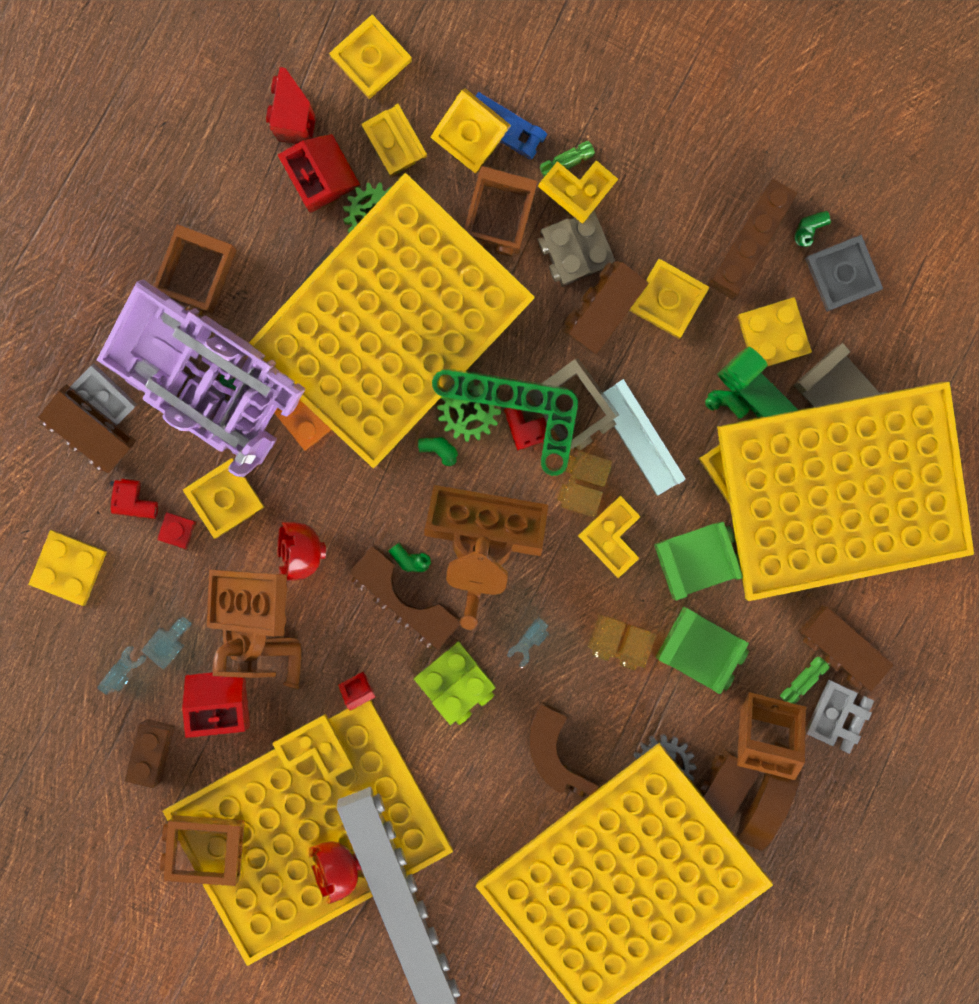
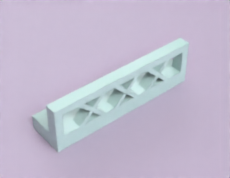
(643, 440)

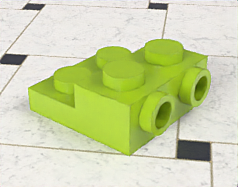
(455, 684)

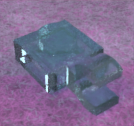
(534, 635)
(165, 645)
(117, 676)

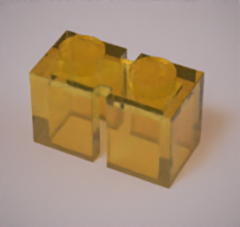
(590, 470)
(634, 648)

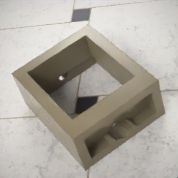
(562, 376)

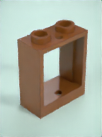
(509, 183)
(179, 238)
(768, 757)
(234, 845)

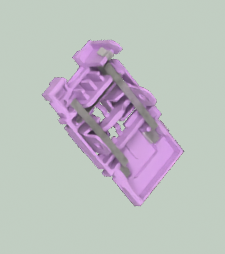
(155, 344)

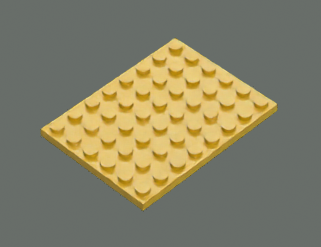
(386, 316)
(846, 490)
(290, 814)
(624, 882)

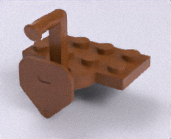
(483, 536)
(247, 611)

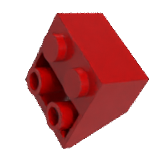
(291, 114)
(318, 171)
(214, 705)

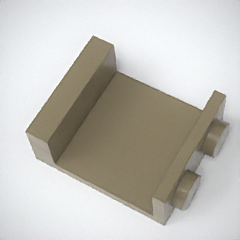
(834, 380)

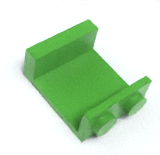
(698, 559)
(703, 651)

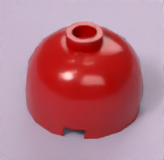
(300, 550)
(335, 870)

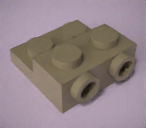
(575, 249)

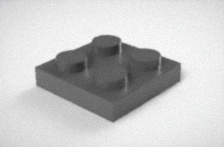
(844, 273)

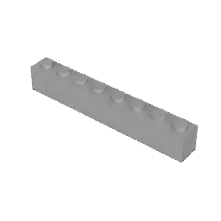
(396, 898)

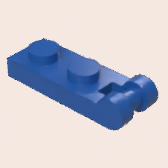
(517, 127)

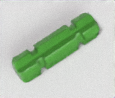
(570, 158)
(805, 680)

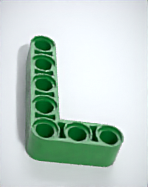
(745, 379)
(520, 402)

